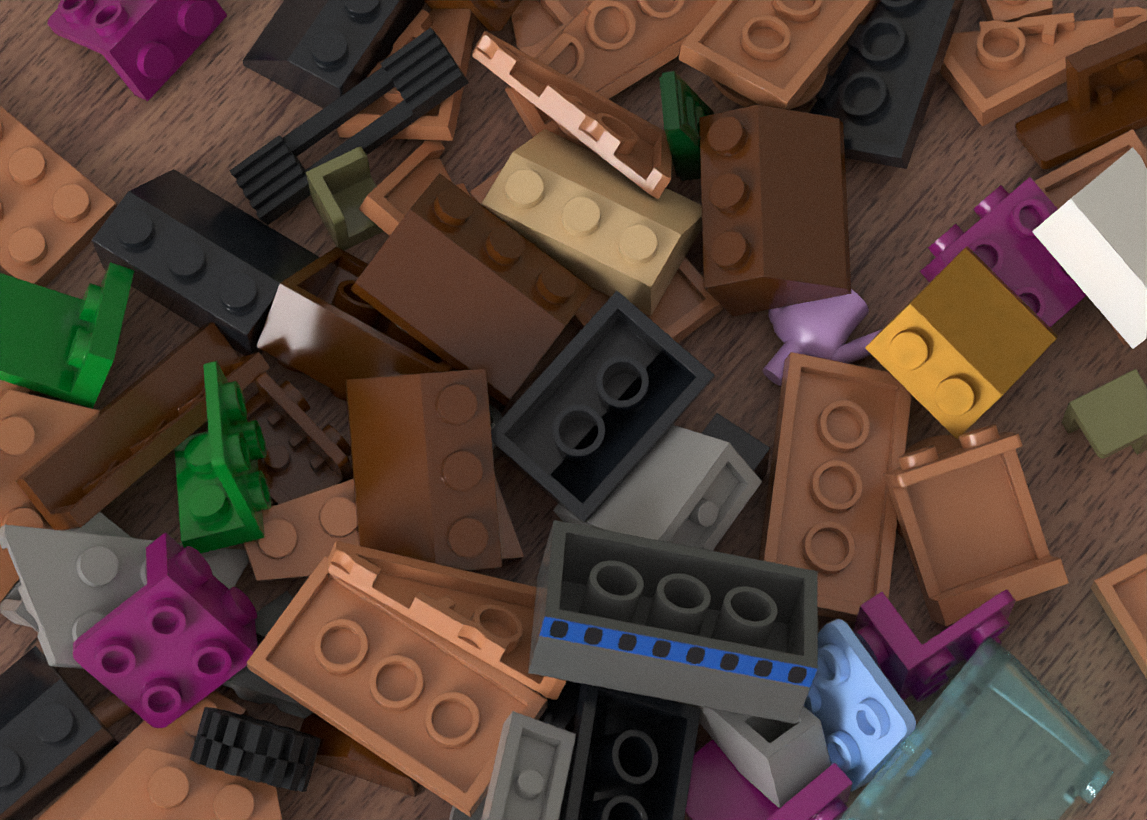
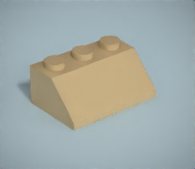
(595, 218)

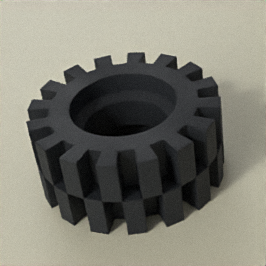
(255, 749)

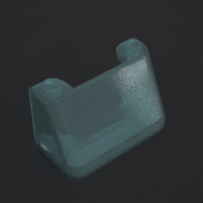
(988, 752)

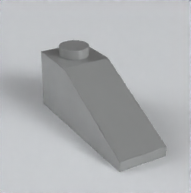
(768, 752)

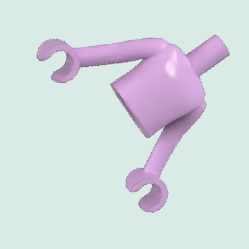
(819, 331)

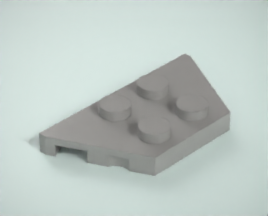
(82, 577)

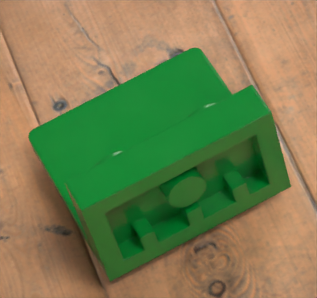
(60, 340)
(219, 472)

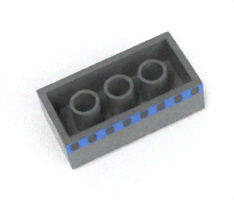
(675, 622)

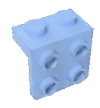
(856, 705)

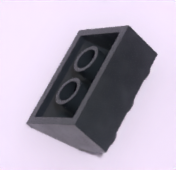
(328, 44)
(200, 256)
(599, 407)
(44, 736)
(629, 757)

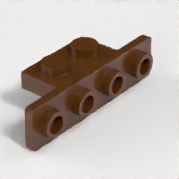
(1103, 100)

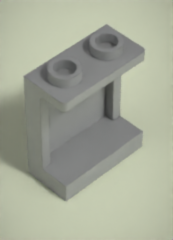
(678, 493)
(526, 773)

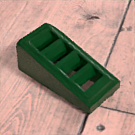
(681, 124)

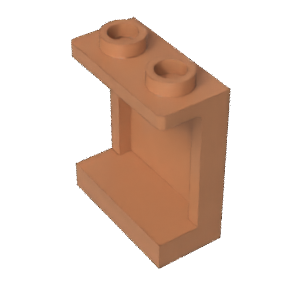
(971, 524)

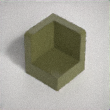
(337, 194)
(1112, 415)

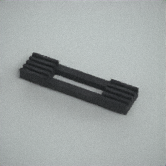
(419, 71)

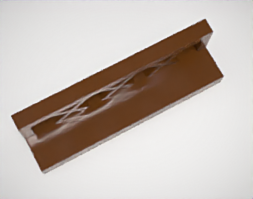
(133, 431)

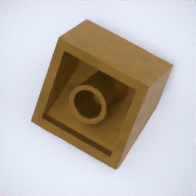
(962, 342)

